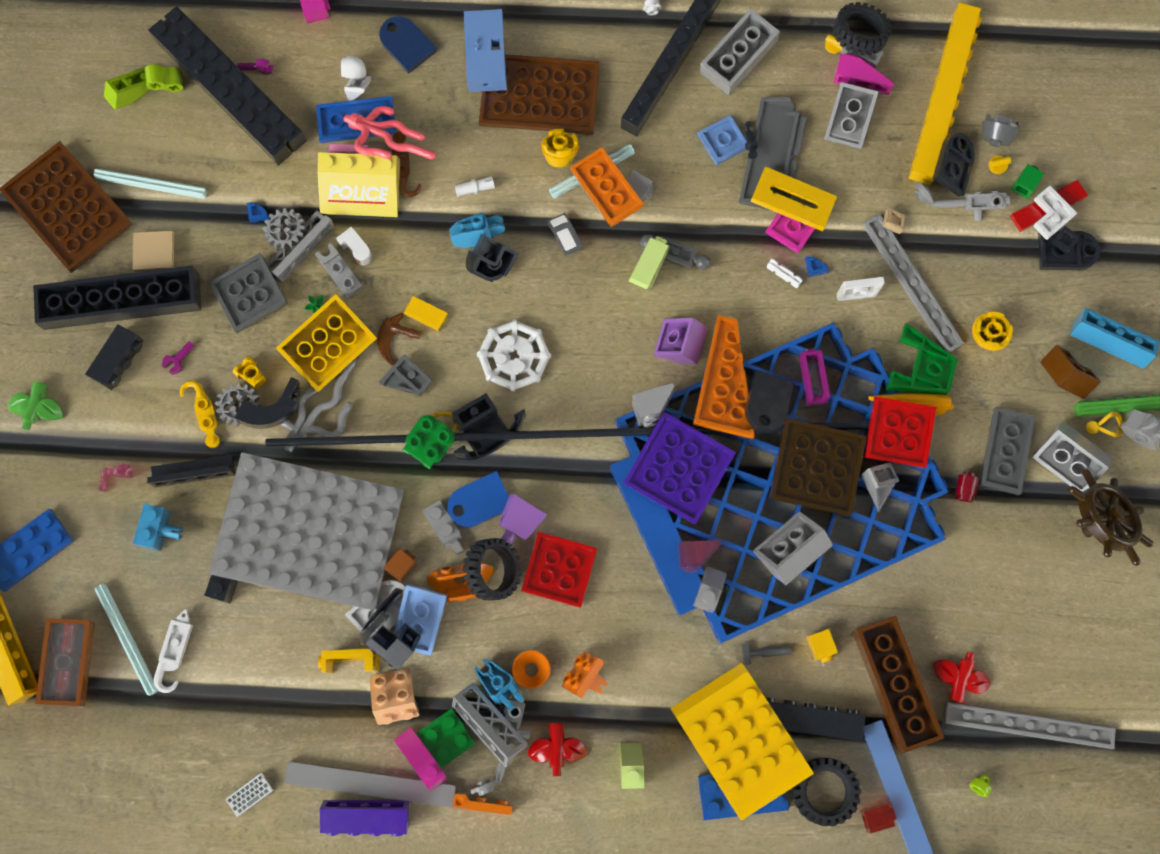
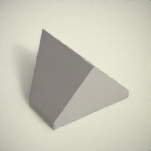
(880, 483)

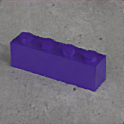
(364, 817)

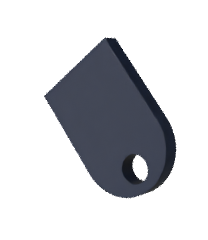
(407, 43)

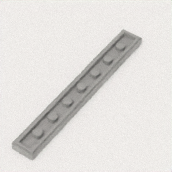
(913, 284)
(1029, 725)
(368, 784)

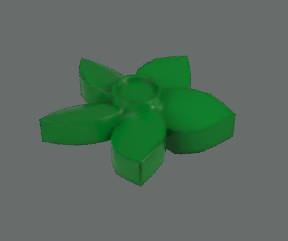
(315, 304)

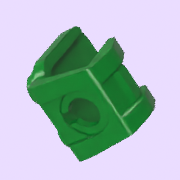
(429, 440)

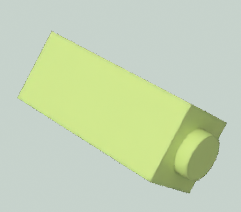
(650, 263)
(631, 766)

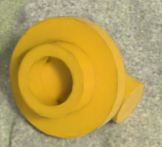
(832, 45)
(999, 164)

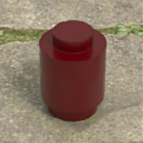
(967, 487)

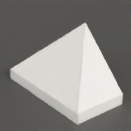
(356, 87)

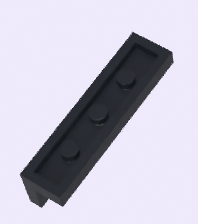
(192, 471)

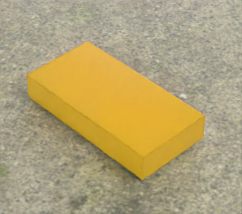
(426, 313)

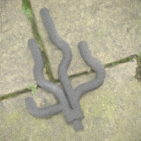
(304, 427)

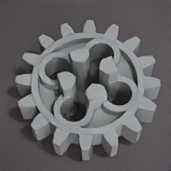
(277, 237)
(226, 400)

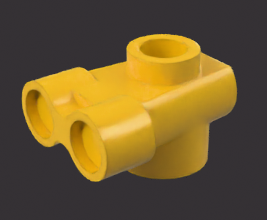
(250, 372)

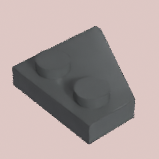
(407, 377)

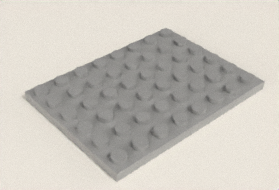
(306, 531)

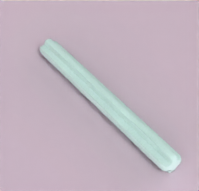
(150, 183)
(126, 639)

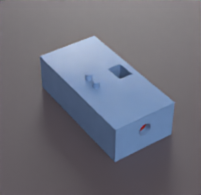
(485, 50)

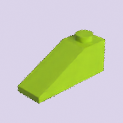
(126, 88)

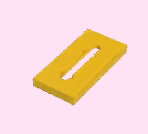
(812, 217)

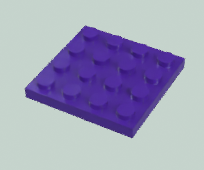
(679, 468)

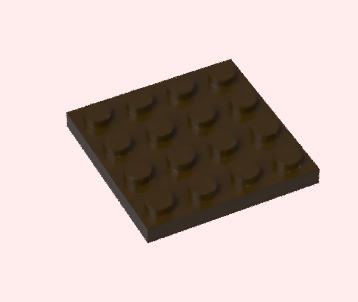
(818, 467)

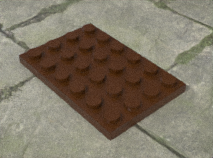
(544, 95)
(65, 207)

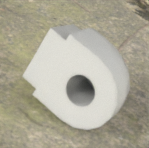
(352, 67)

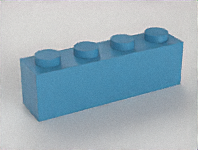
(1114, 338)

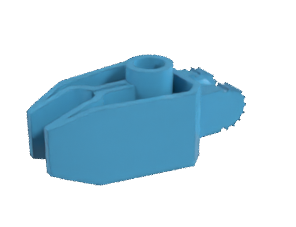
(468, 230)
(500, 685)

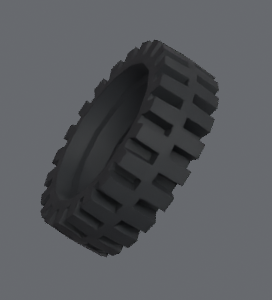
(865, 14)
(474, 569)

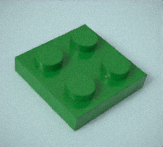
(446, 738)

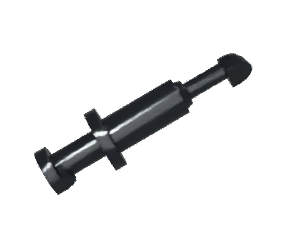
(750, 145)

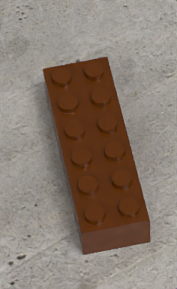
(898, 685)

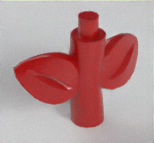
(962, 677)
(557, 749)

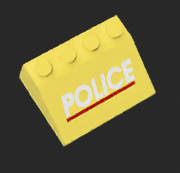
(358, 184)

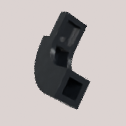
(272, 415)

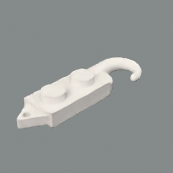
(173, 650)

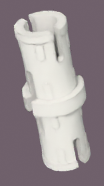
(474, 186)

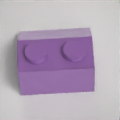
(681, 340)

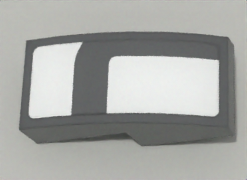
(565, 234)

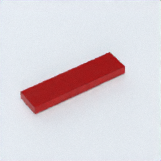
(1033, 213)

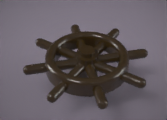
(1105, 518)

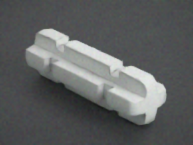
(785, 273)

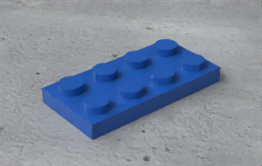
(331, 118)
(31, 548)
(717, 806)

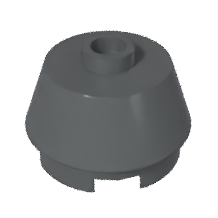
(999, 130)

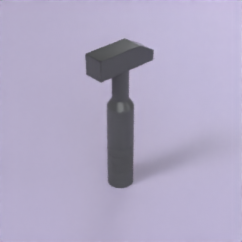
(766, 652)

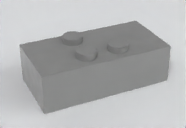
(739, 52)

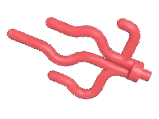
(368, 125)

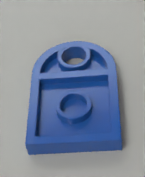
(481, 500)

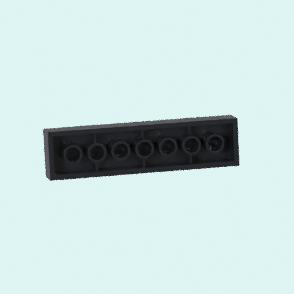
(117, 297)

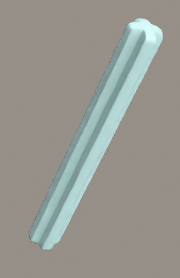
(572, 182)

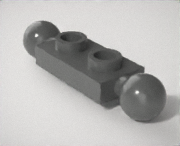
(681, 254)

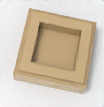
(894, 220)

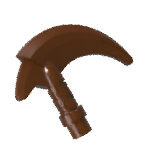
(386, 333)

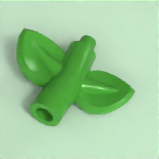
(35, 406)

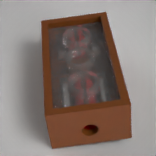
(65, 662)

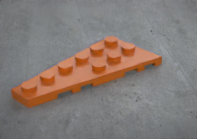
(724, 383)

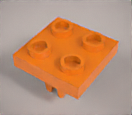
(584, 675)

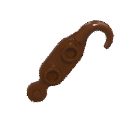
(400, 138)

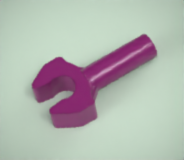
(261, 65)
(167, 360)

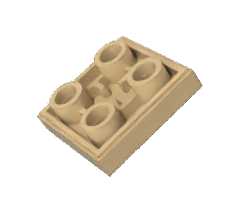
(153, 251)

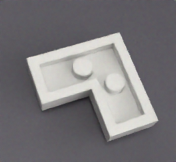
(1057, 212)

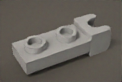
(339, 272)

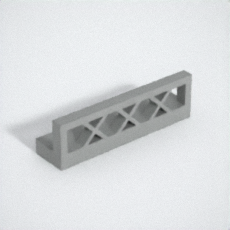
(303, 249)
(483, 730)

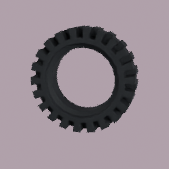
(851, 793)

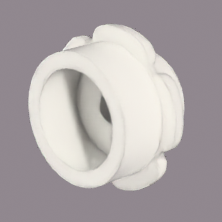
(652, 7)

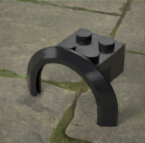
(482, 417)
(392, 648)

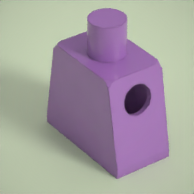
(519, 519)

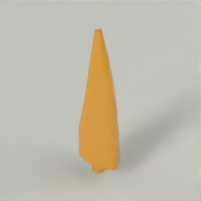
(942, 402)

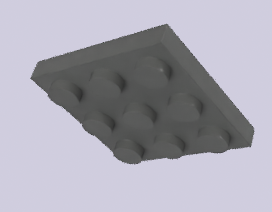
(248, 293)

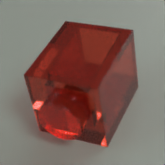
(878, 818)

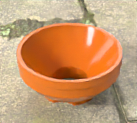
(526, 658)

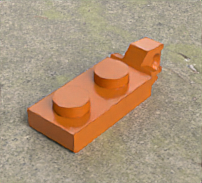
(481, 804)

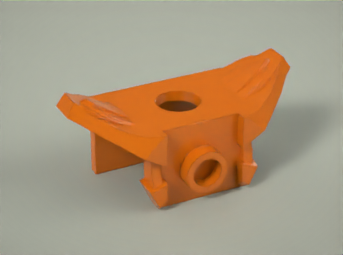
(443, 581)

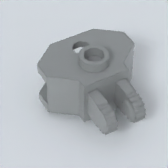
(1143, 429)

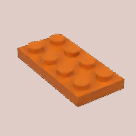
(606, 187)

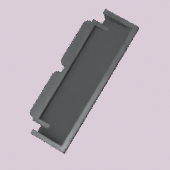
(779, 139)

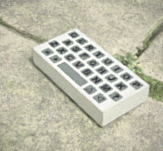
(249, 794)

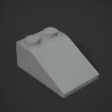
(851, 115)

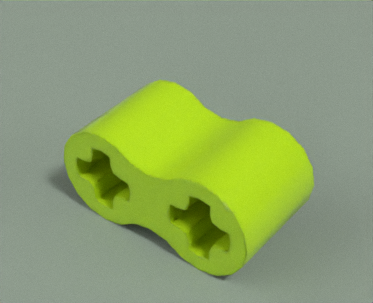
(164, 78)

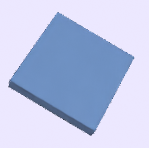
(723, 140)

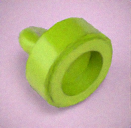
(981, 785)

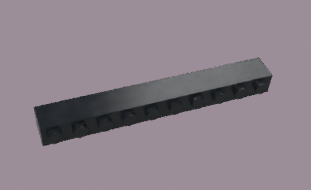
(667, 65)

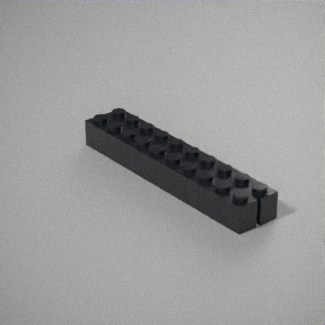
(227, 85)

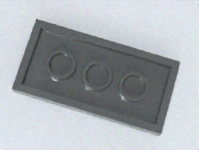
(1007, 451)

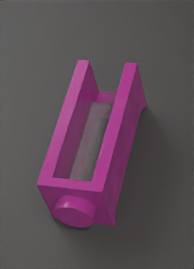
(814, 377)

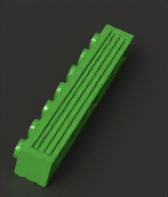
(1120, 405)

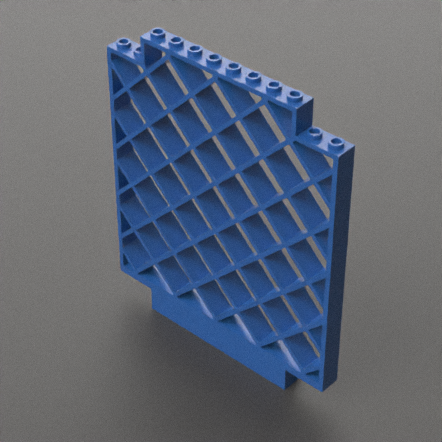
(662, 534)

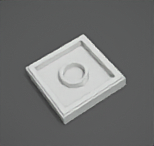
(860, 289)

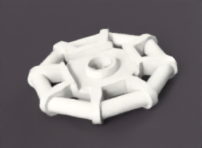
(518, 365)

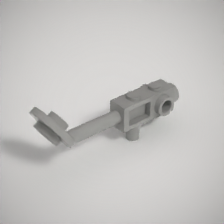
(971, 202)
(486, 786)

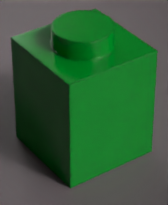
(1027, 181)

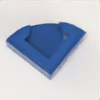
(256, 213)
(815, 266)

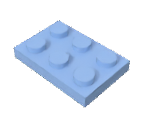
(422, 612)

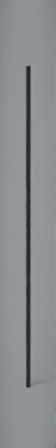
(511, 435)

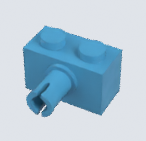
(154, 526)

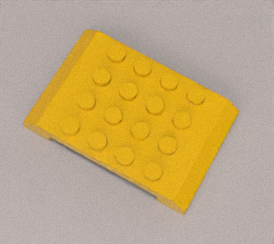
(742, 741)

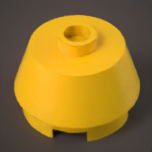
(559, 148)
(992, 331)

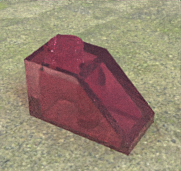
(695, 553)

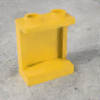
(328, 657)

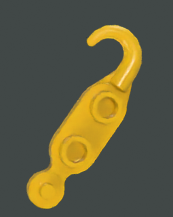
(204, 412)

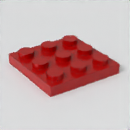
(900, 432)
(559, 569)

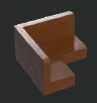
(1069, 373)

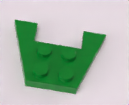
(931, 370)

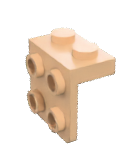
(393, 696)

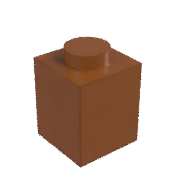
(401, 564)

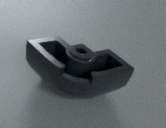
(490, 259)

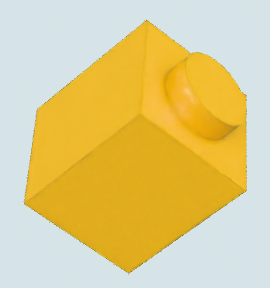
(822, 646)

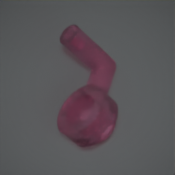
(122, 470)

